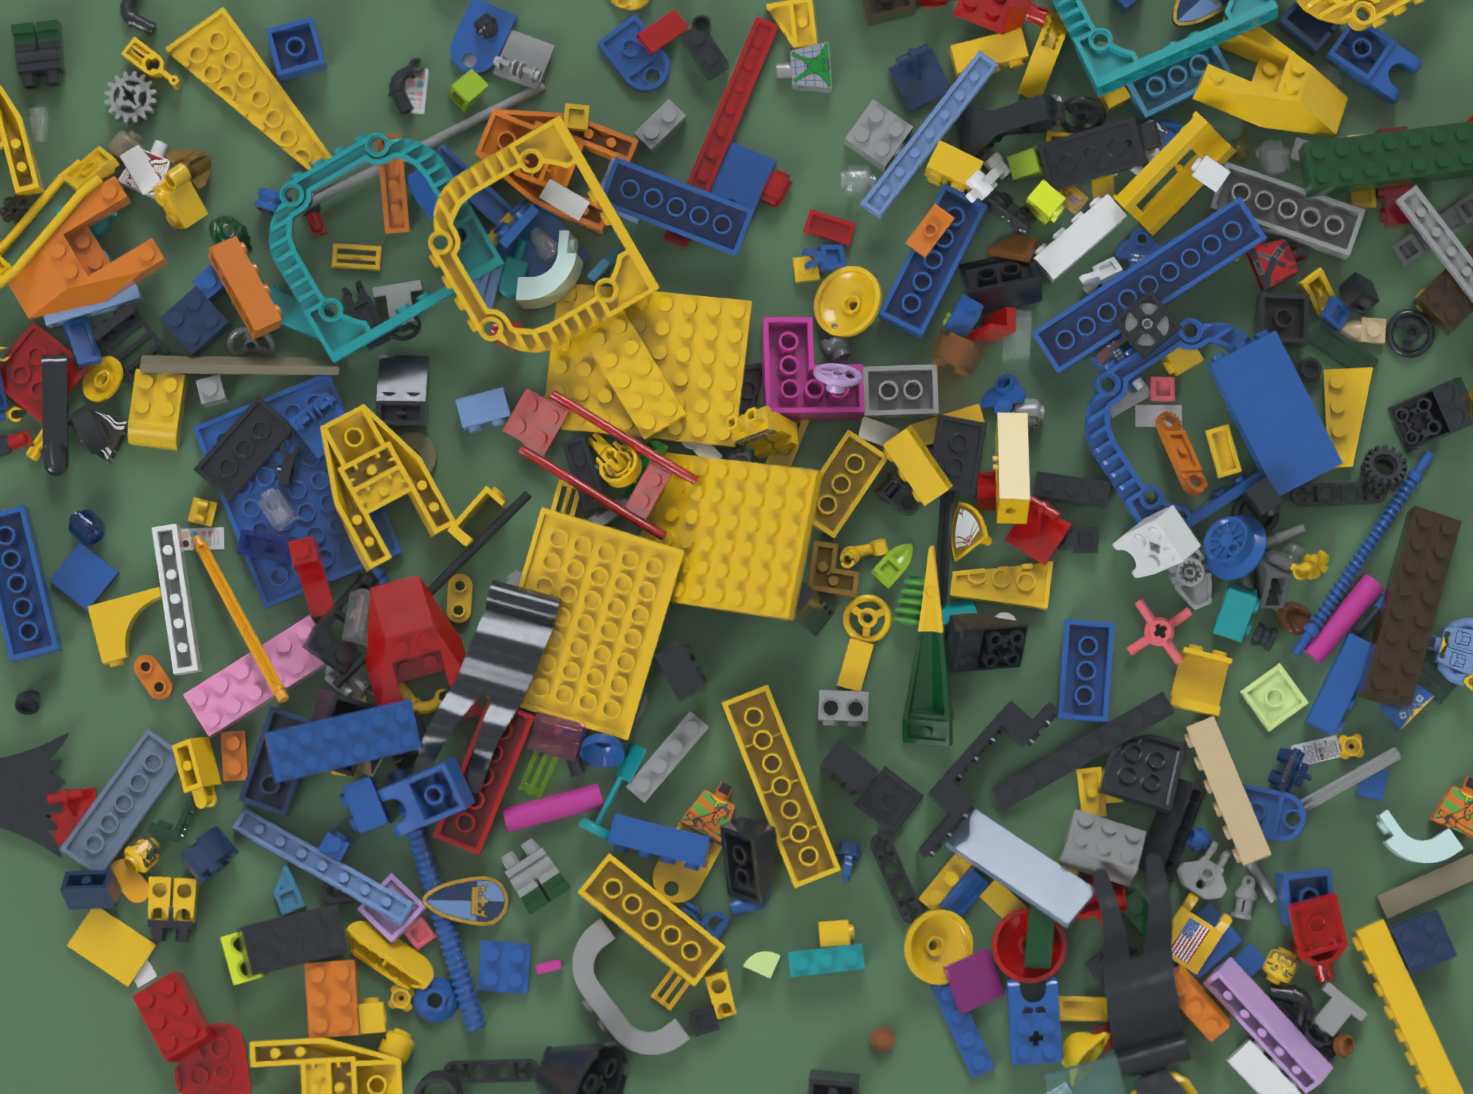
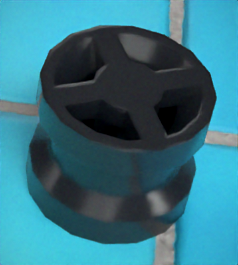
(1264, 636)

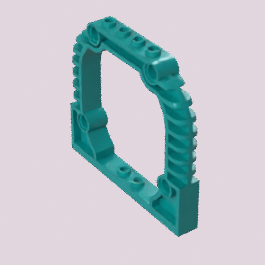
(1116, 67)
(342, 333)

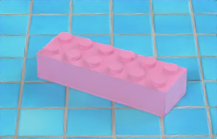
(243, 688)

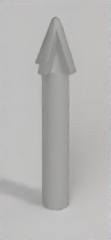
(1262, 882)

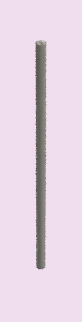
(430, 142)

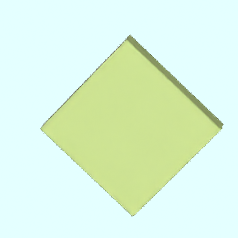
(1274, 697)

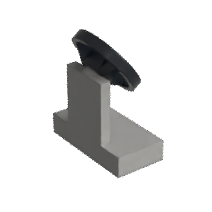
(397, 296)
(1332, 1015)

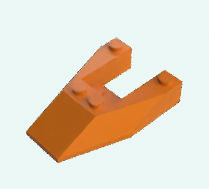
(510, 125)
(72, 266)

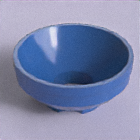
(602, 750)
(449, 1002)

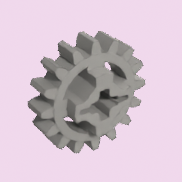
(123, 103)

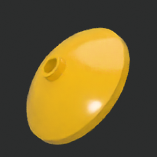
(840, 294)
(950, 943)

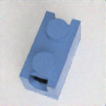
(483, 409)

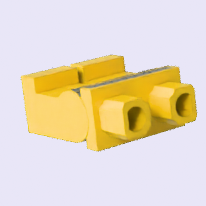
(763, 431)

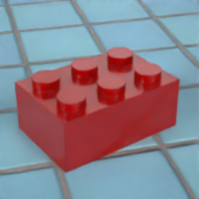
(174, 1017)

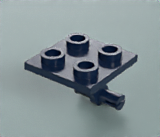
(919, 77)

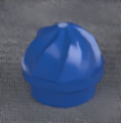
(1198, 839)

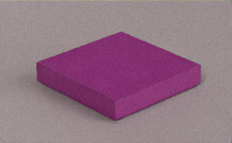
(973, 980)

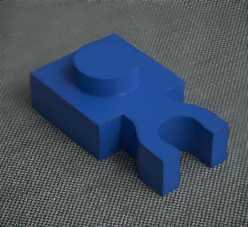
(827, 257)

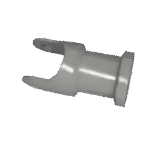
(1248, 894)

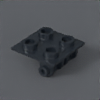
(1004, 203)

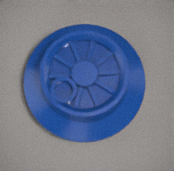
(1234, 546)

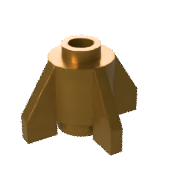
(196, 161)

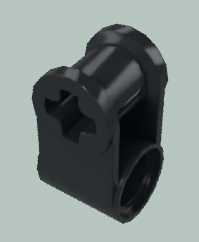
(896, 494)

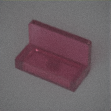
(556, 736)

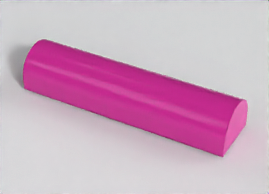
(1343, 618)
(553, 807)

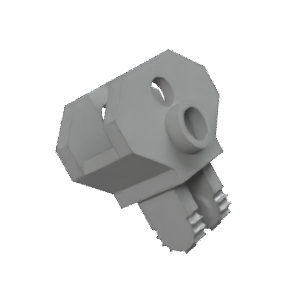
(1205, 871)

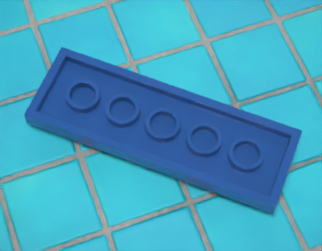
(342, 740)

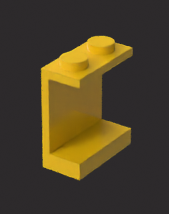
(456, 528)
(1200, 680)

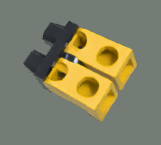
(172, 908)

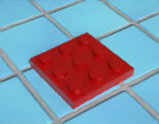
(23, 371)

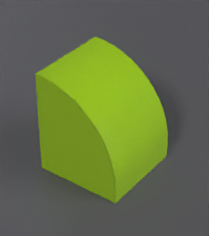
(467, 90)
(1026, 164)

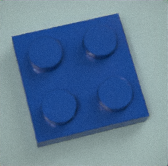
(504, 967)

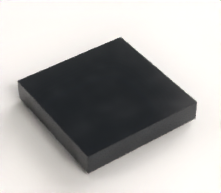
(889, 800)

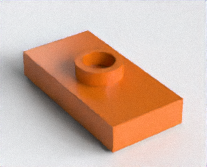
(930, 230)

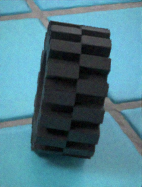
(1388, 458)

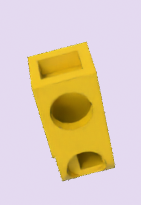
(720, 993)

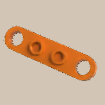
(1181, 454)

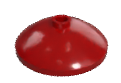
(1010, 952)

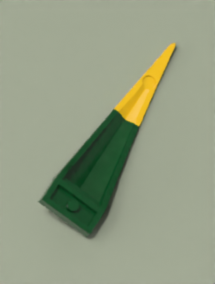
(928, 703)

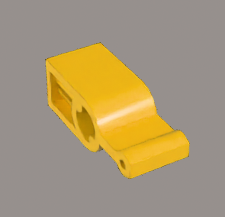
(144, 63)

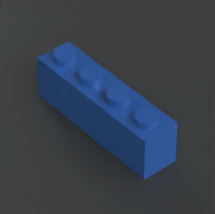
(1339, 686)
(661, 841)

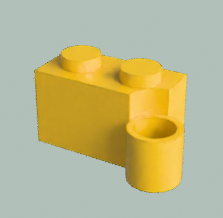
(179, 198)

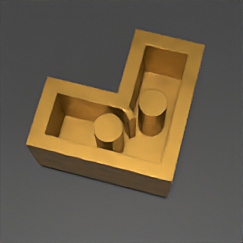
(824, 576)

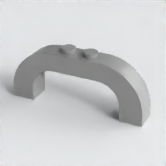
(611, 1017)

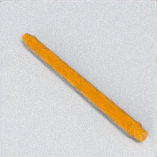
(240, 619)

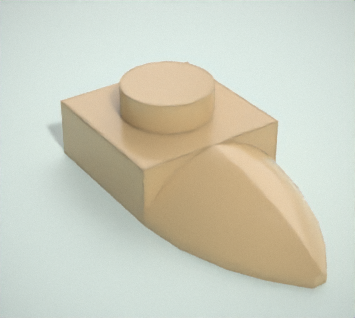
(1365, 330)

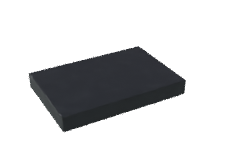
(959, 451)

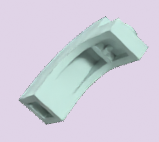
(556, 282)
(1432, 850)

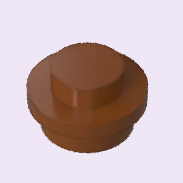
(882, 1039)
(1343, 1045)

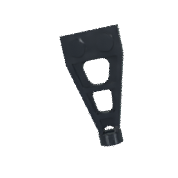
(324, 645)

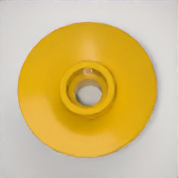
(103, 379)

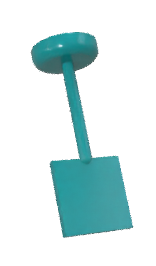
(626, 772)

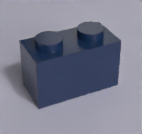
(90, 889)

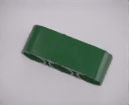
(1038, 939)

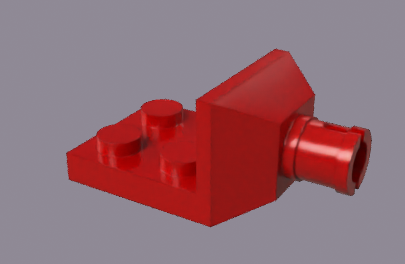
(1001, 15)
(1318, 933)

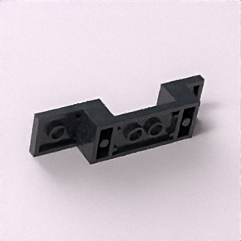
(954, 800)

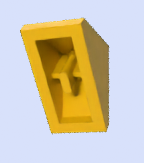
(1319, 289)

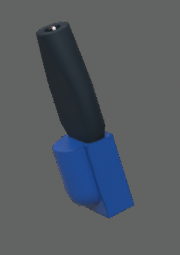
(1362, 627)

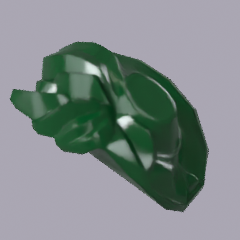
(228, 227)

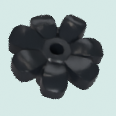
(14, 208)

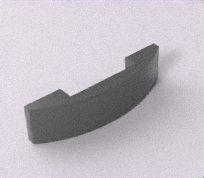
(1456, 218)

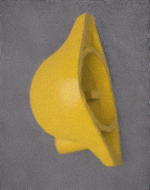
(1083, 1048)

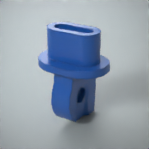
(848, 853)

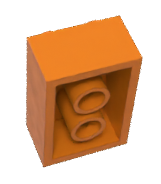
(332, 998)

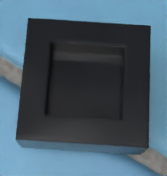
(704, 1020)

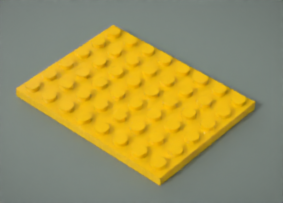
(695, 344)
(740, 533)
(607, 622)

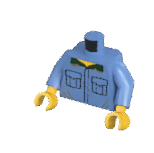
(1455, 652)

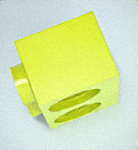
(1045, 203)
(235, 960)

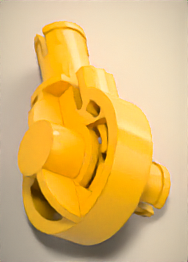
(617, 462)

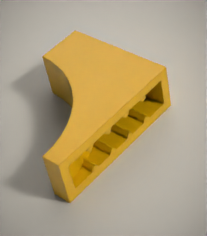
(1043, 56)
(114, 621)

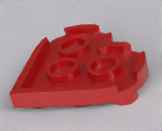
(217, 1066)

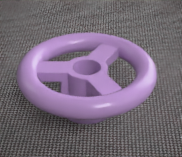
(834, 376)

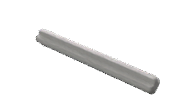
(1350, 779)

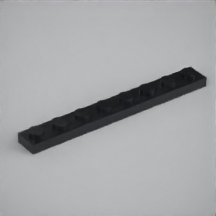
(1083, 750)

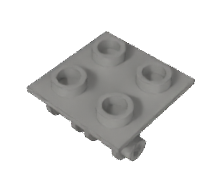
(523, 59)

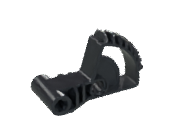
(982, 128)

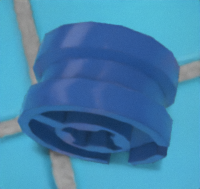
(268, 200)

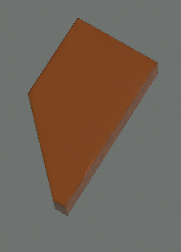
(1014, 248)

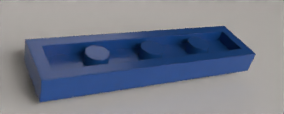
(964, 1032)

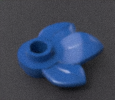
(1135, 251)
(1004, 395)

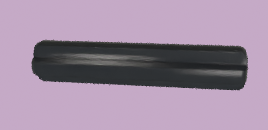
(1293, 1015)

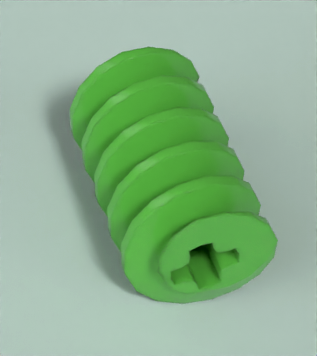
(912, 602)

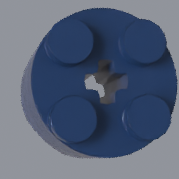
(208, 854)

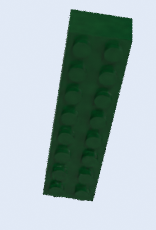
(1387, 159)

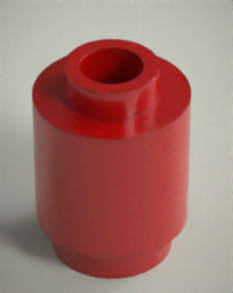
(776, 188)

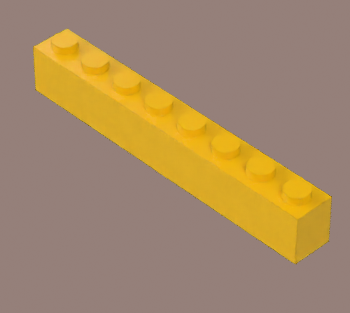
(1406, 1009)

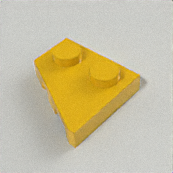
(796, 21)

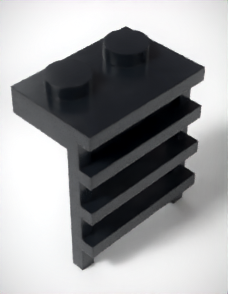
(119, 328)

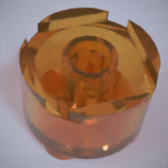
(957, 353)

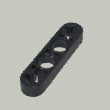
(1339, 494)
(899, 877)
(491, 1070)

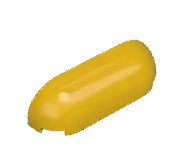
(394, 961)

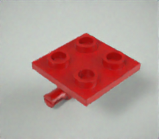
(1041, 533)
(75, 805)

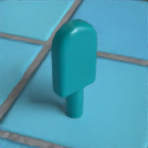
(513, 268)

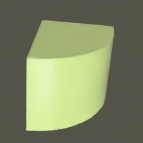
(763, 962)

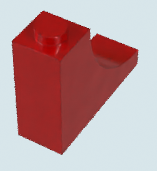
(312, 573)

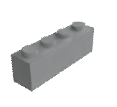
(667, 757)

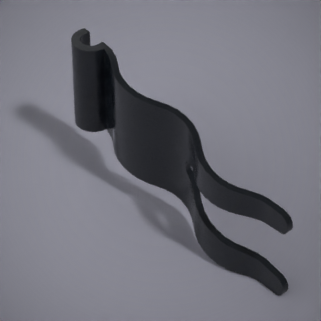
(496, 665)
(1141, 990)

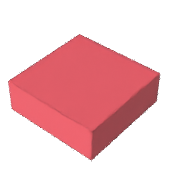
(1161, 389)
(420, 933)

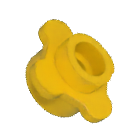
(1357, 749)
(405, 1004)

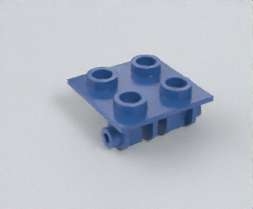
(311, 418)

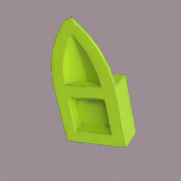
(893, 564)

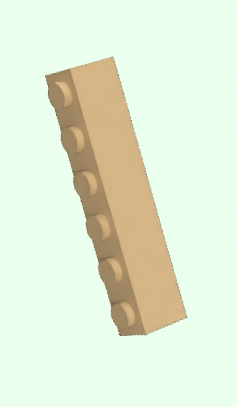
(1228, 790)

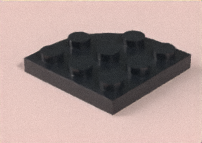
(1144, 772)

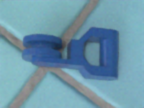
(691, 911)

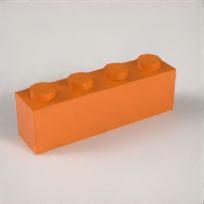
(245, 287)

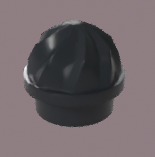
(486, 26)

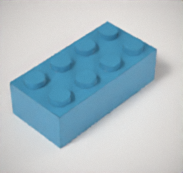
(1173, 84)

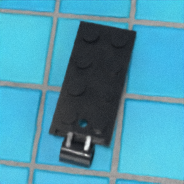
(1098, 152)

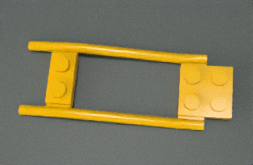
(82, 177)

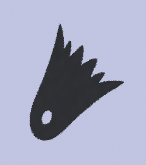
(25, 792)

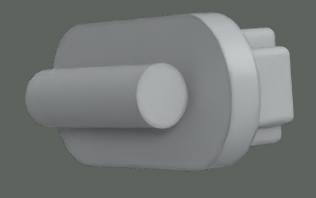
(353, 688)

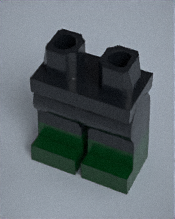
(40, 57)

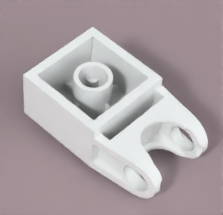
(1158, 542)

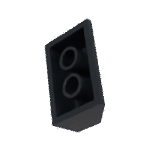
(1001, 283)

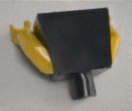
(1163, 1083)

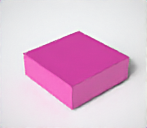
(549, 966)

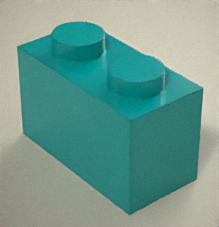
(1235, 612)

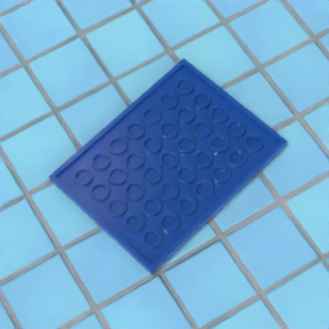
(308, 495)

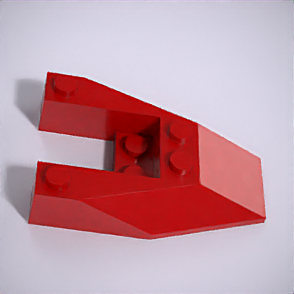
(409, 640)

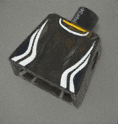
(116, 431)

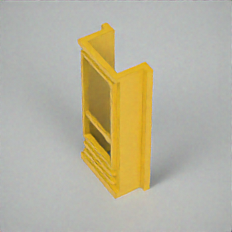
(1196, 136)

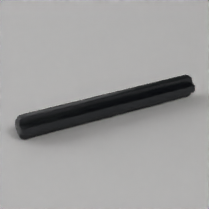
(944, 543)

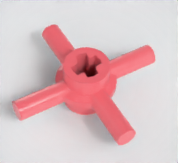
(1168, 634)

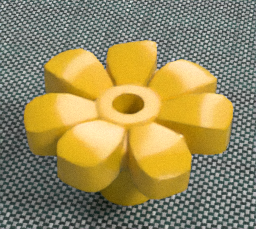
(1318, 564)

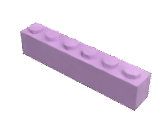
(1268, 1025)

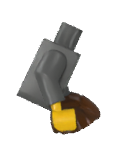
(1272, 584)

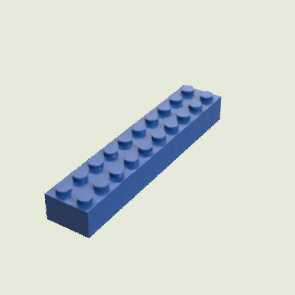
(1166, 272)

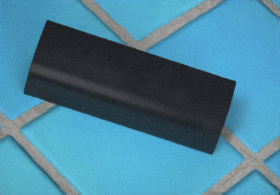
(1171, 831)

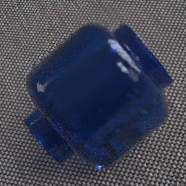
(86, 527)

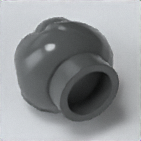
(836, 347)

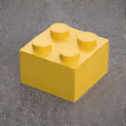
(951, 167)

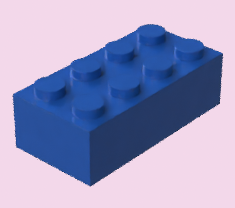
(1085, 671)

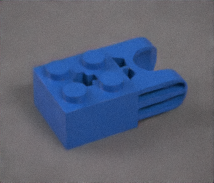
(1373, 65)
(421, 796)
(1028, 1017)

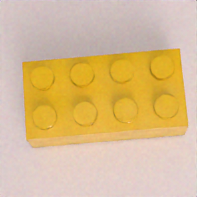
(845, 482)

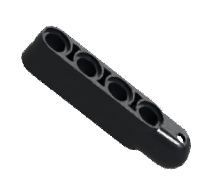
(55, 414)

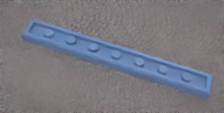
(929, 134)
(323, 866)

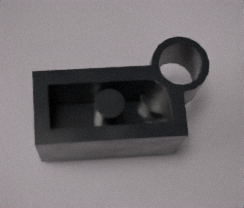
(704, 49)

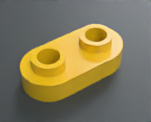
(459, 598)

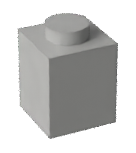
(212, 391)

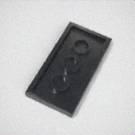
(244, 449)

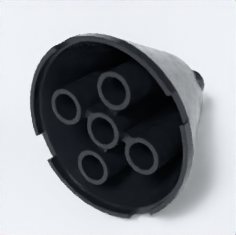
(582, 1069)

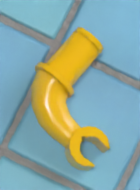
(851, 554)
(424, 707)

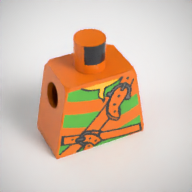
(1456, 809)
(711, 812)

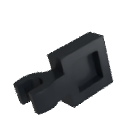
(286, 471)

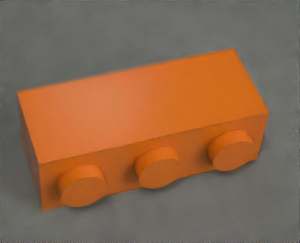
(1200, 1005)

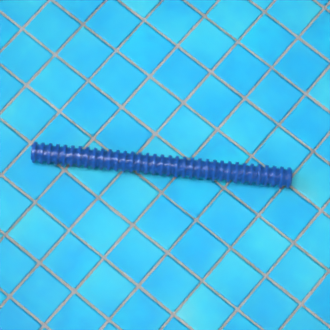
(445, 927)

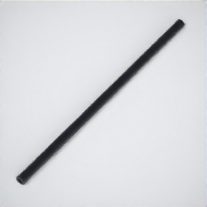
(449, 572)

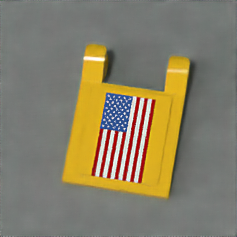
(1193, 937)

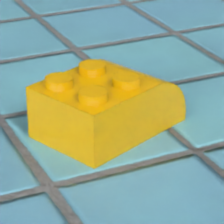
(157, 410)

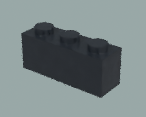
(1071, 490)

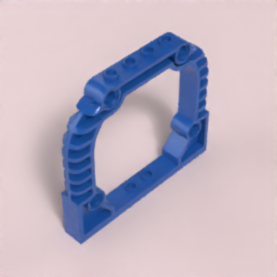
(1109, 454)

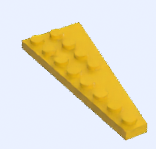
(234, 71)

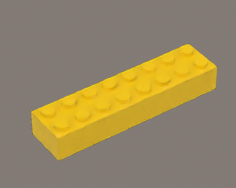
(781, 786)

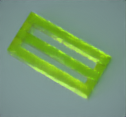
(531, 788)

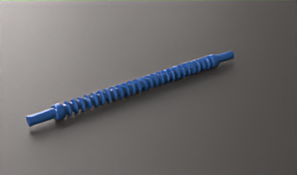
(1312, 629)

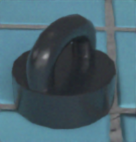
(28, 702)

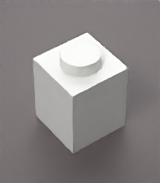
(1209, 172)

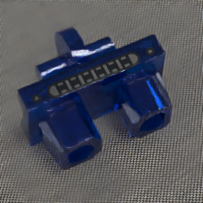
(1285, 780)

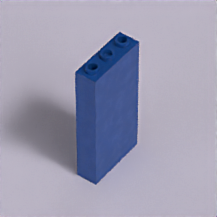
(1273, 412)

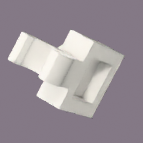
(1101, 273)

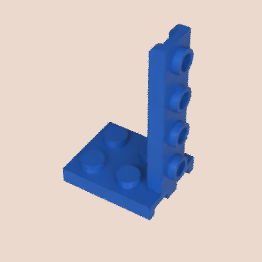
(492, 204)

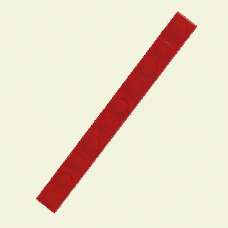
(729, 112)

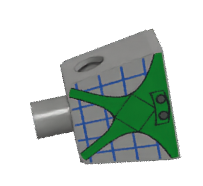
(808, 68)

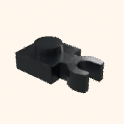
(1083, 540)

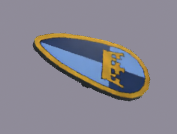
(1194, 12)
(468, 900)

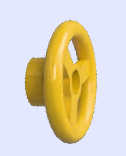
(852, 608)

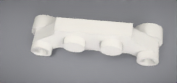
(983, 184)

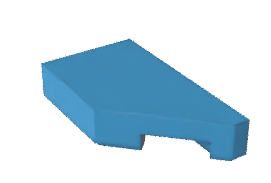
(604, 266)
(288, 893)

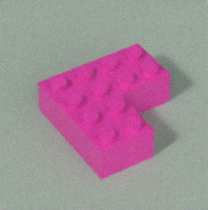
(789, 375)

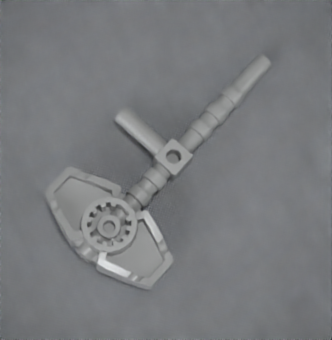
(1195, 582)

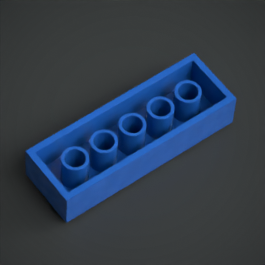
(677, 206)
(925, 280)
(24, 594)

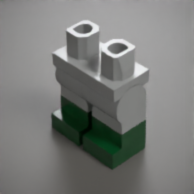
(534, 868)

